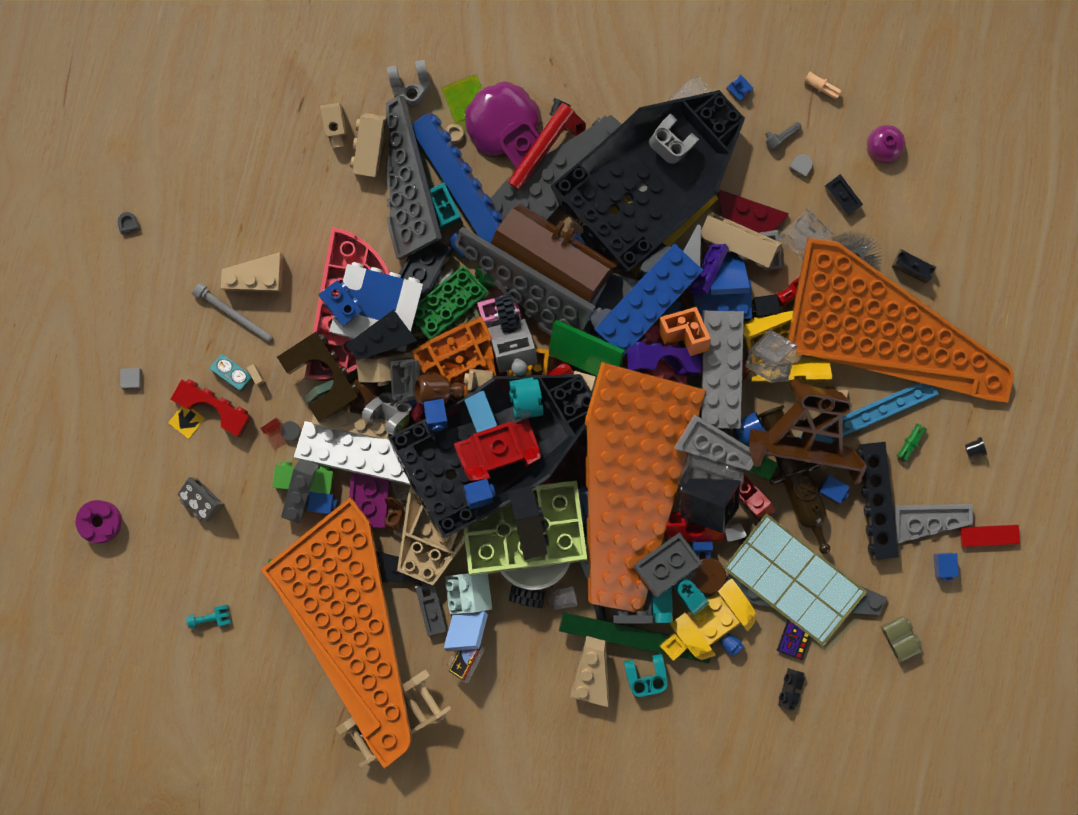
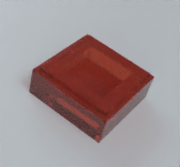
(271, 426)

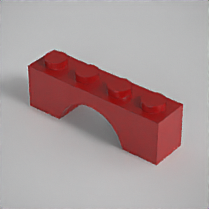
(232, 419)

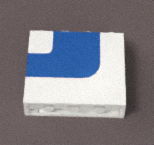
(378, 296)

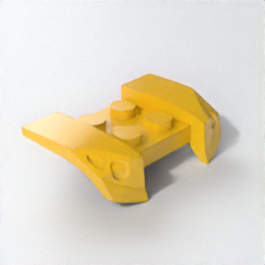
(723, 613)

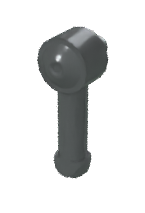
(774, 141)

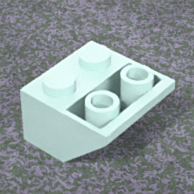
(468, 593)

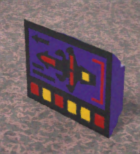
(793, 641)

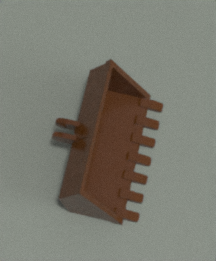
(553, 252)

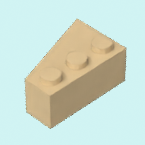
(368, 144)
(257, 275)
(378, 368)
(591, 675)

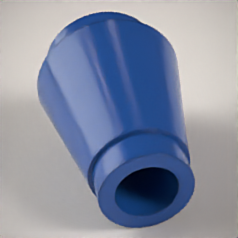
(731, 644)

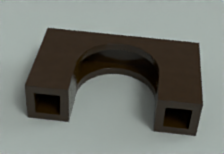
(342, 391)

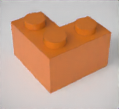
(685, 326)

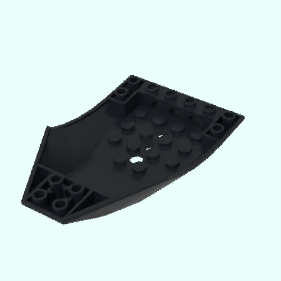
(672, 189)
(430, 455)

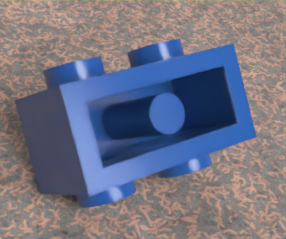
(339, 304)

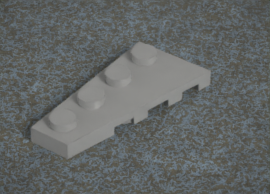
(710, 442)
(924, 520)

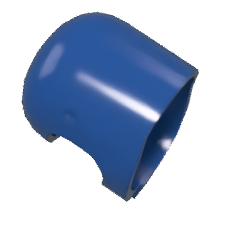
(751, 421)

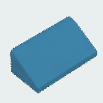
(480, 412)

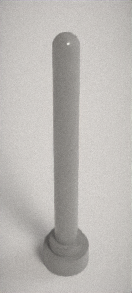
(202, 292)

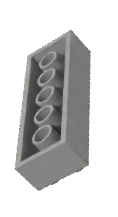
(722, 369)

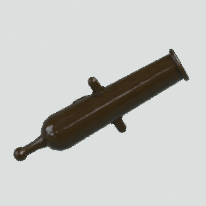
(799, 485)

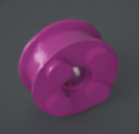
(86, 521)

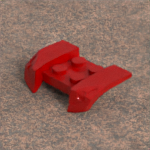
(497, 448)

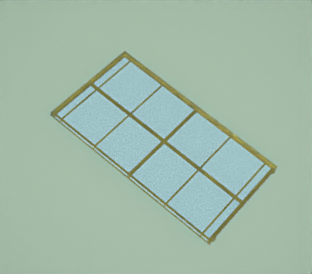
(794, 579)

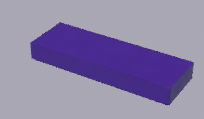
(710, 266)

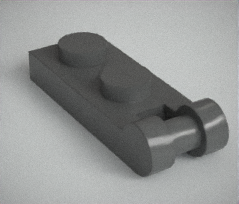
(430, 609)

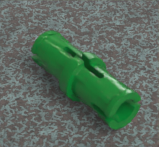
(911, 442)

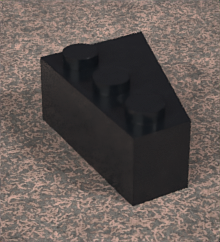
(381, 337)
(529, 523)

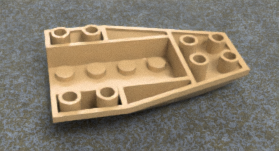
(423, 550)

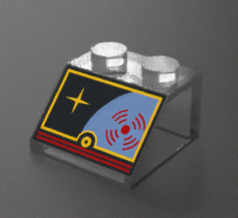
(465, 663)

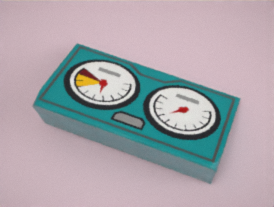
(231, 372)

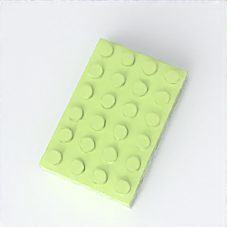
(494, 540)

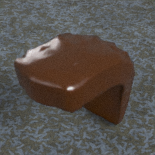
(395, 513)

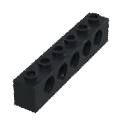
(885, 509)

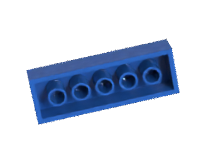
(649, 299)

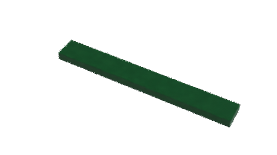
(618, 634)

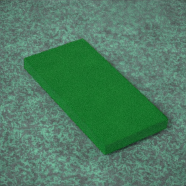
(448, 303)
(582, 349)

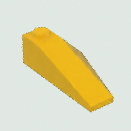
(757, 327)
(806, 370)

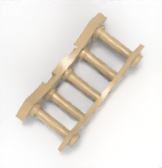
(416, 682)

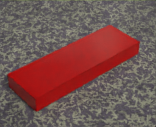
(989, 535)

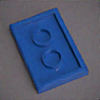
(731, 276)

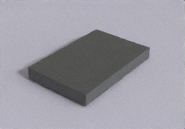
(667, 565)

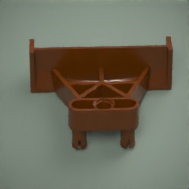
(833, 406)

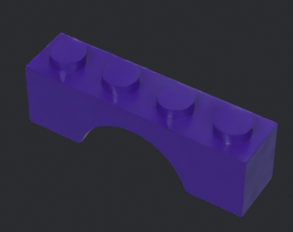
(645, 358)

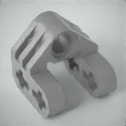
(421, 90)

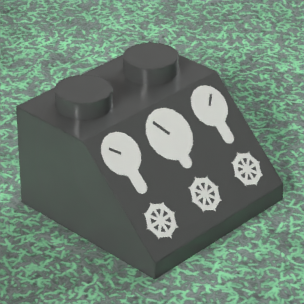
(200, 499)

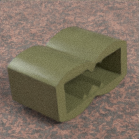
(901, 639)

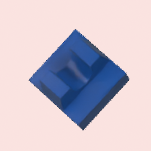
(739, 88)
(706, 547)

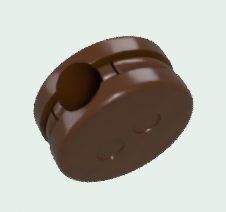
(709, 576)

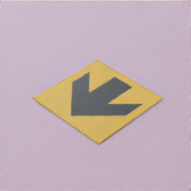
(186, 421)

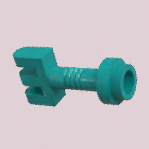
(217, 616)

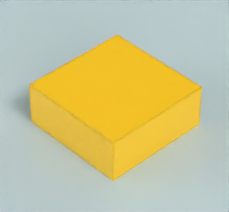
(673, 647)

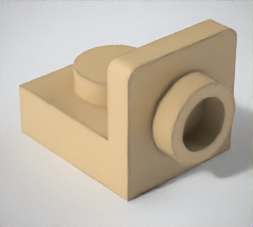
(476, 378)

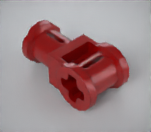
(792, 290)

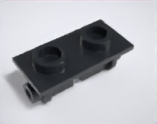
(788, 697)

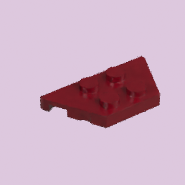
(749, 213)

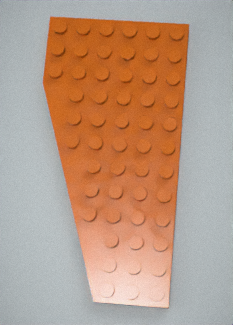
(631, 476)

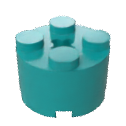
(526, 398)

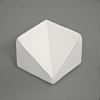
(734, 532)

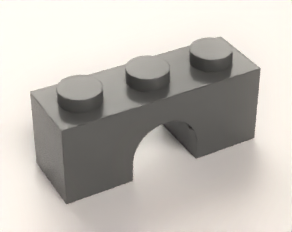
(298, 491)

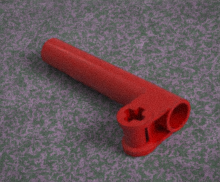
(563, 119)

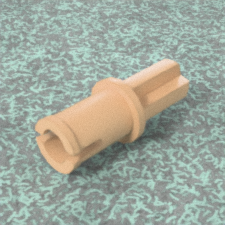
(822, 85)

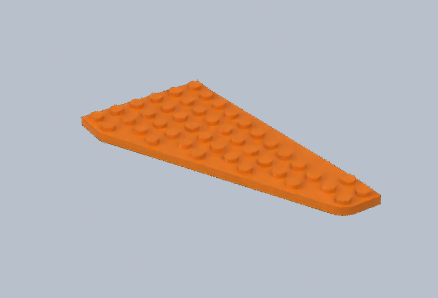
(869, 322)
(340, 606)

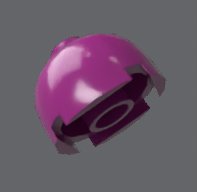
(885, 144)

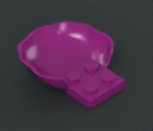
(503, 121)

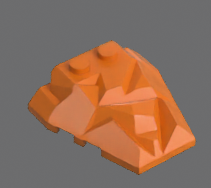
(457, 352)

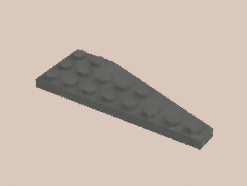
(536, 192)

